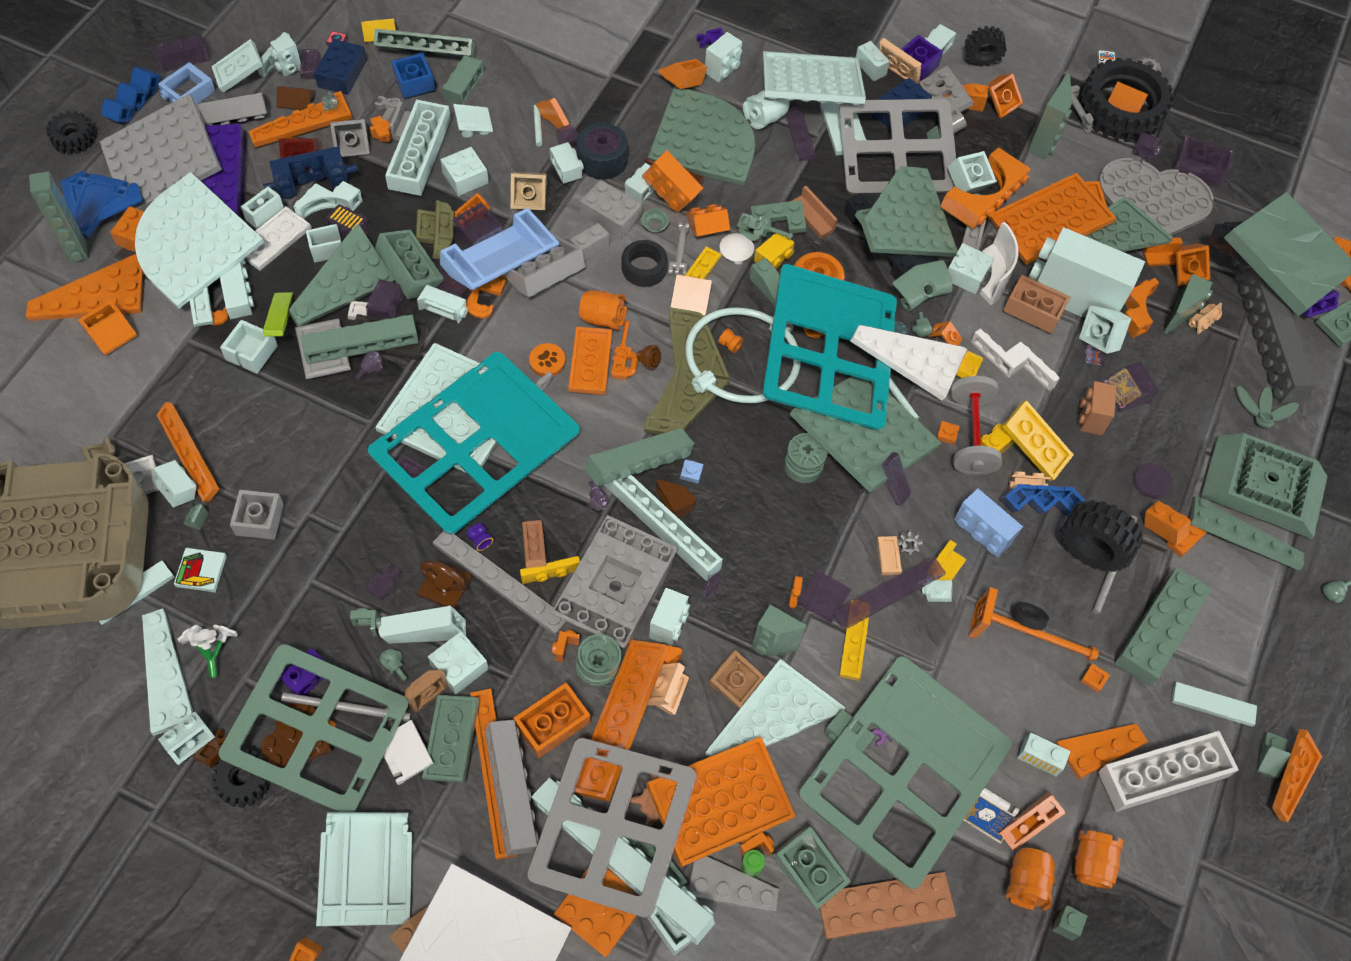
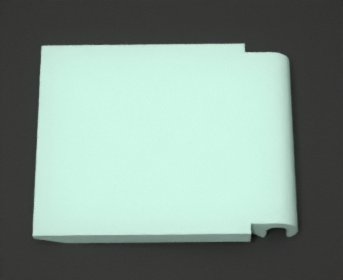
(364, 869)

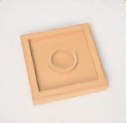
(691, 294)

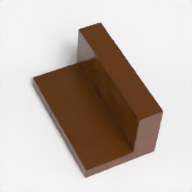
(294, 97)

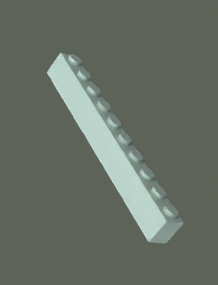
(633, 869)

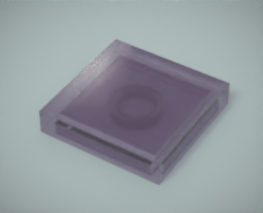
(823, 596)

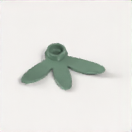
(1263, 414)

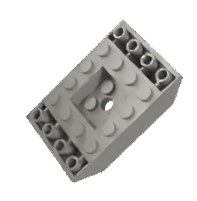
(619, 557)

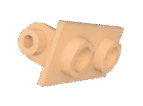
(1206, 317)
(1021, 478)

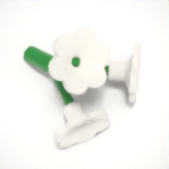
(202, 640)

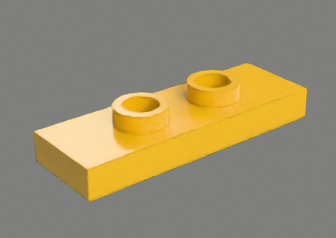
(557, 568)

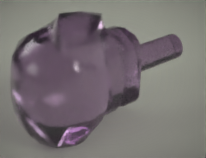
(371, 363)
(598, 497)

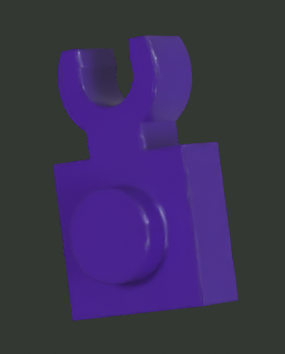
(710, 37)

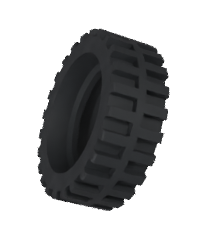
(1122, 123)

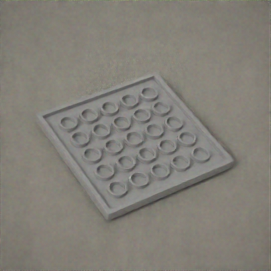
(161, 150)

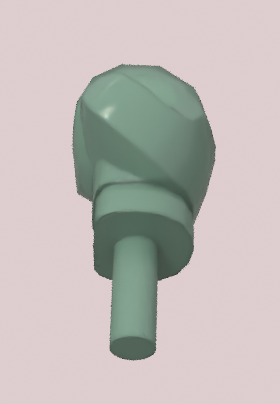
(922, 326)
(1336, 590)
(391, 661)

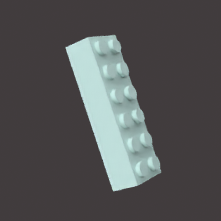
(418, 147)

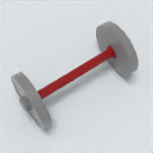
(976, 392)

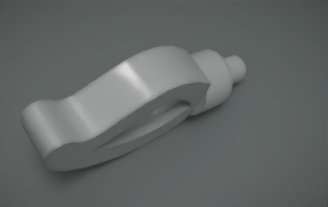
(544, 381)

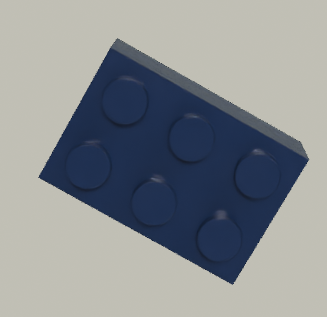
(340, 66)
(905, 90)

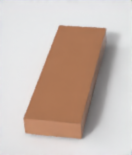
(534, 544)

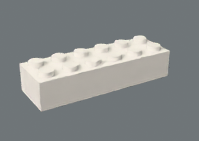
(1167, 771)

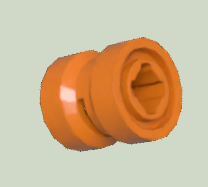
(730, 340)

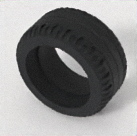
(648, 249)

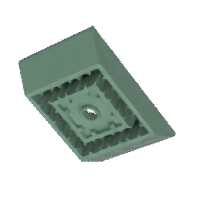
(1241, 482)

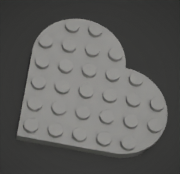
(1167, 196)

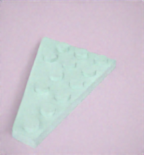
(776, 710)

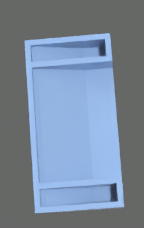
(499, 253)

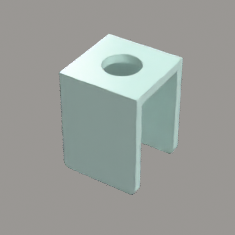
(323, 242)

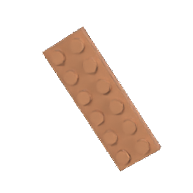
(886, 907)

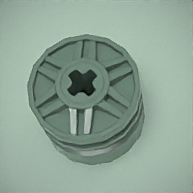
(804, 458)
(602, 650)

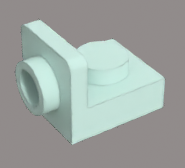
(938, 591)

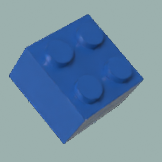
(413, 75)

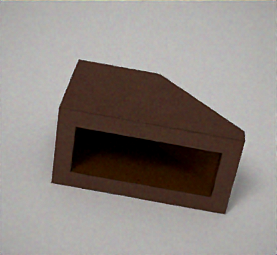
(676, 498)

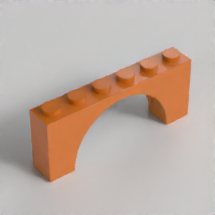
(974, 208)

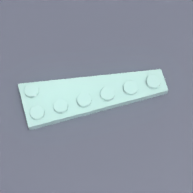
(165, 682)

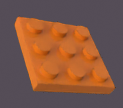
(594, 922)

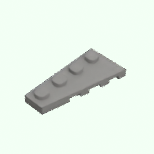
(726, 885)

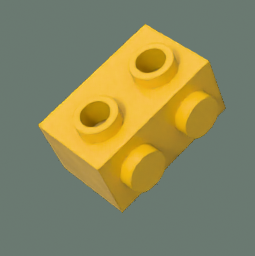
(775, 250)
(998, 439)

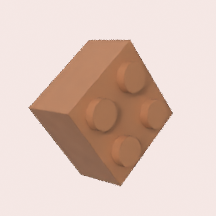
(1097, 408)

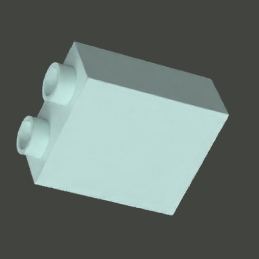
(1086, 272)

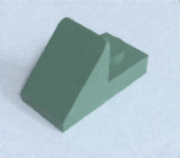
(1273, 755)

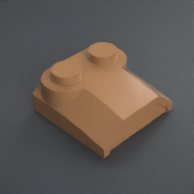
(735, 678)
(425, 689)

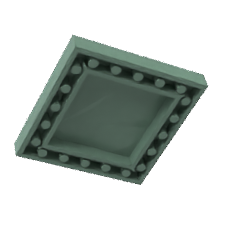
(1291, 253)

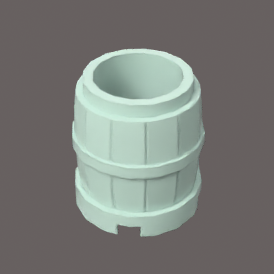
(762, 110)

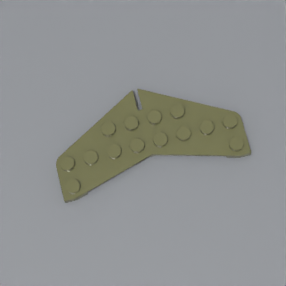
(680, 401)

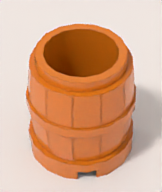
(603, 309)
(1098, 859)
(1031, 879)

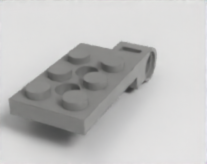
(959, 97)

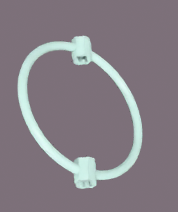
(706, 379)

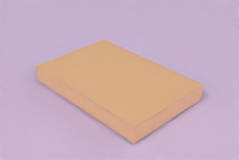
(900, 62)

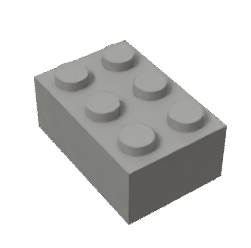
(611, 209)

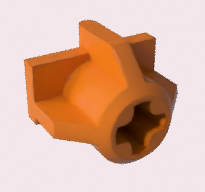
(380, 129)

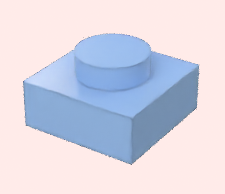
(691, 471)

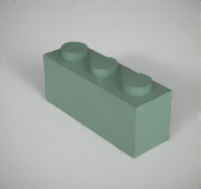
(463, 80)

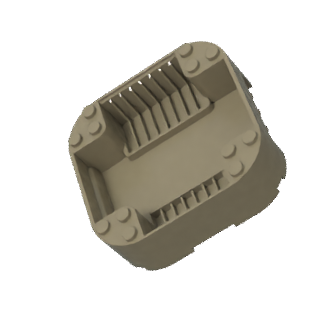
(70, 541)

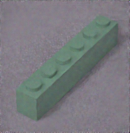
(424, 43)
(58, 216)
(359, 339)
(638, 456)

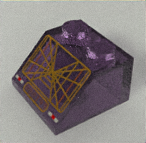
(1133, 387)

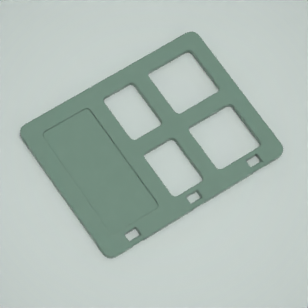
(936, 733)

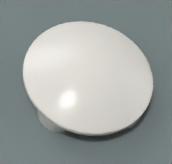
(736, 248)

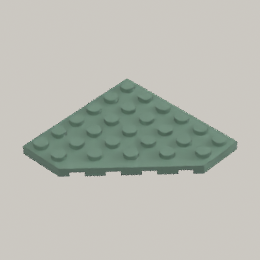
(909, 217)

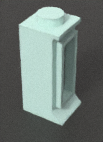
(442, 303)

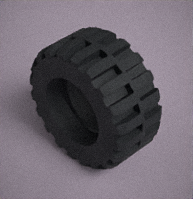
(1102, 535)

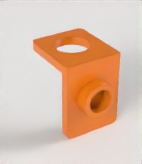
(948, 333)

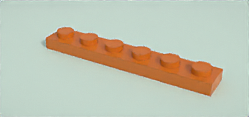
(187, 452)

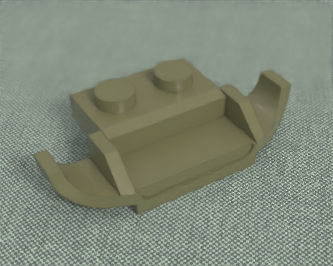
(435, 227)

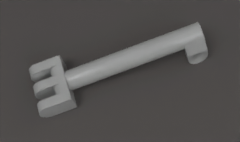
(1087, 119)
(678, 265)

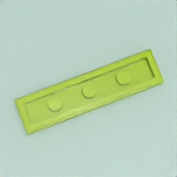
(278, 314)

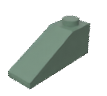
(765, 278)

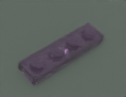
(800, 134)

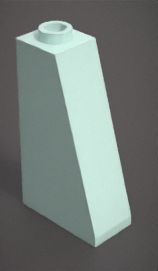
(422, 626)

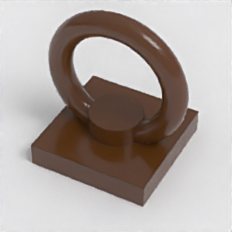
(443, 583)

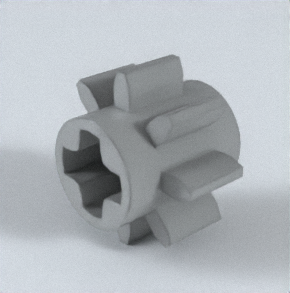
(910, 547)

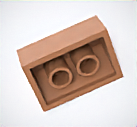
(1036, 304)

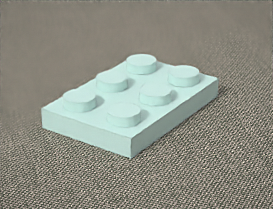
(237, 65)

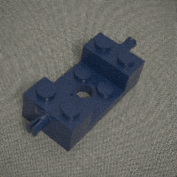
(323, 163)

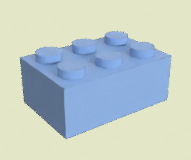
(987, 523)

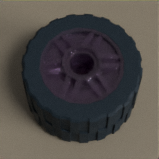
(602, 150)

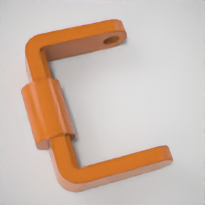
(795, 592)

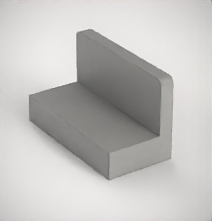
(399, 121)

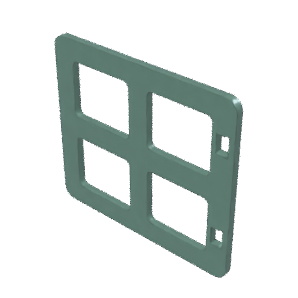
(314, 729)

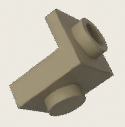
(105, 448)

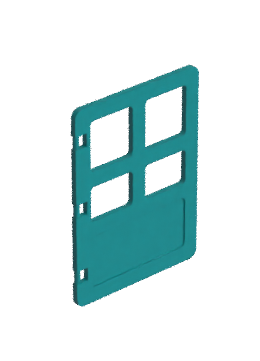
(837, 311)
(507, 410)

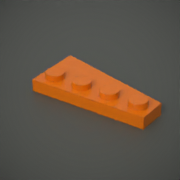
(1101, 748)
(1297, 775)

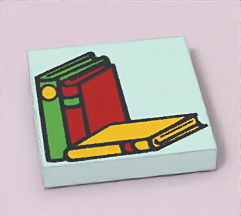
(200, 570)

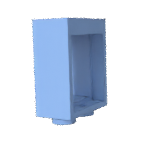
(199, 92)

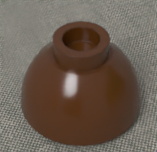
(649, 356)

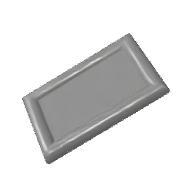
(324, 367)

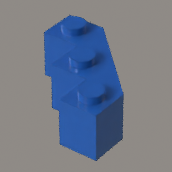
(131, 95)
(1041, 498)

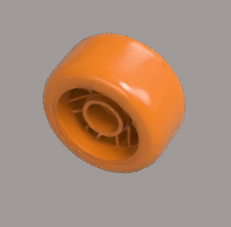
(821, 263)

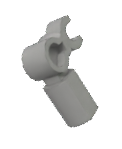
(388, 104)

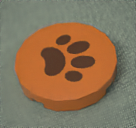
(547, 358)

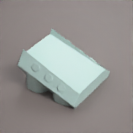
(472, 120)

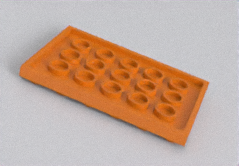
(1045, 213)
(731, 801)

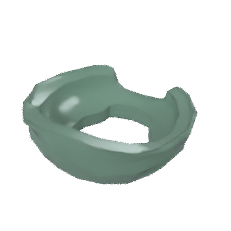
(655, 214)

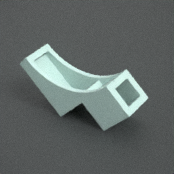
(321, 198)

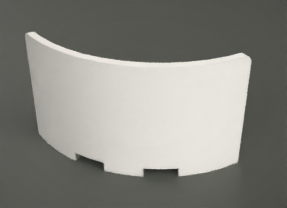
(1006, 255)

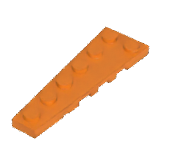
(300, 122)

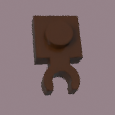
(209, 753)

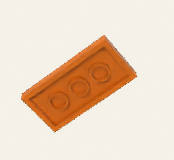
(590, 360)

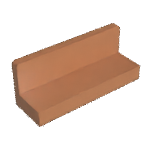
(817, 214)

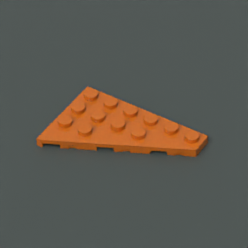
(117, 282)

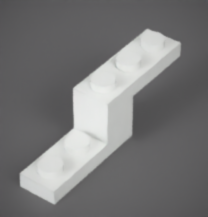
(1015, 359)

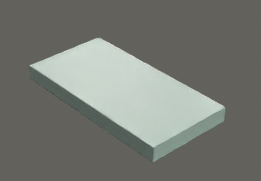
(832, 120)

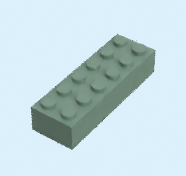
(1163, 626)

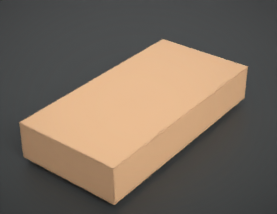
(889, 555)

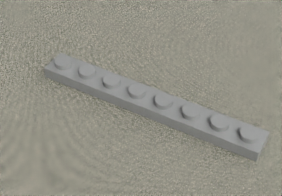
(499, 581)

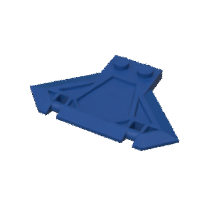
(97, 198)

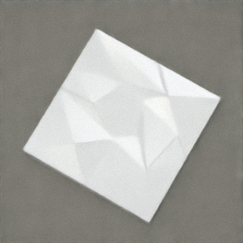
(482, 924)

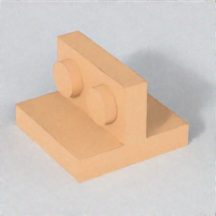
(669, 688)

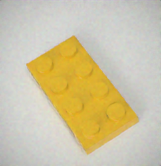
(1037, 440)

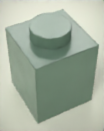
(1069, 923)

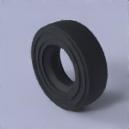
(1030, 616)

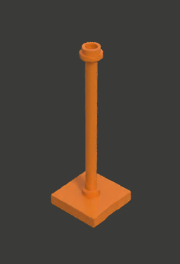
(984, 614)

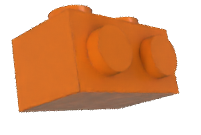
(1167, 523)

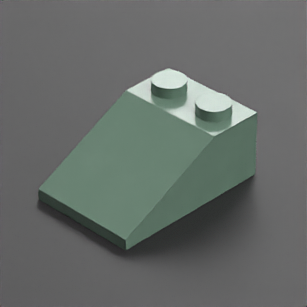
(1189, 301)
(811, 867)

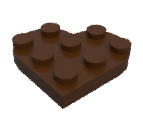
(281, 743)

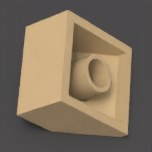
(528, 190)

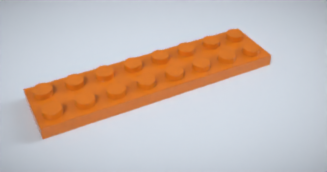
(622, 715)

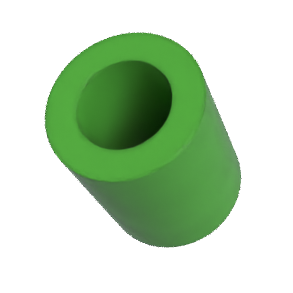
(753, 863)

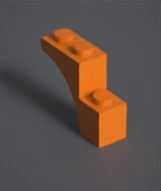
(1137, 311)

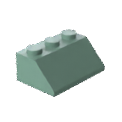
(777, 633)

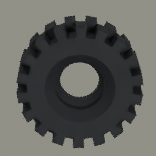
(987, 54)
(66, 124)
(238, 794)

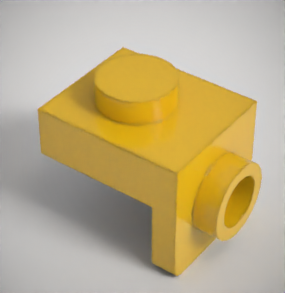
(969, 365)

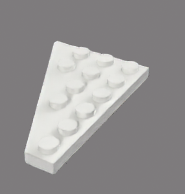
(918, 359)

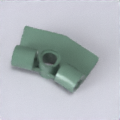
(932, 276)

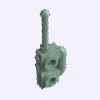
(759, 226)

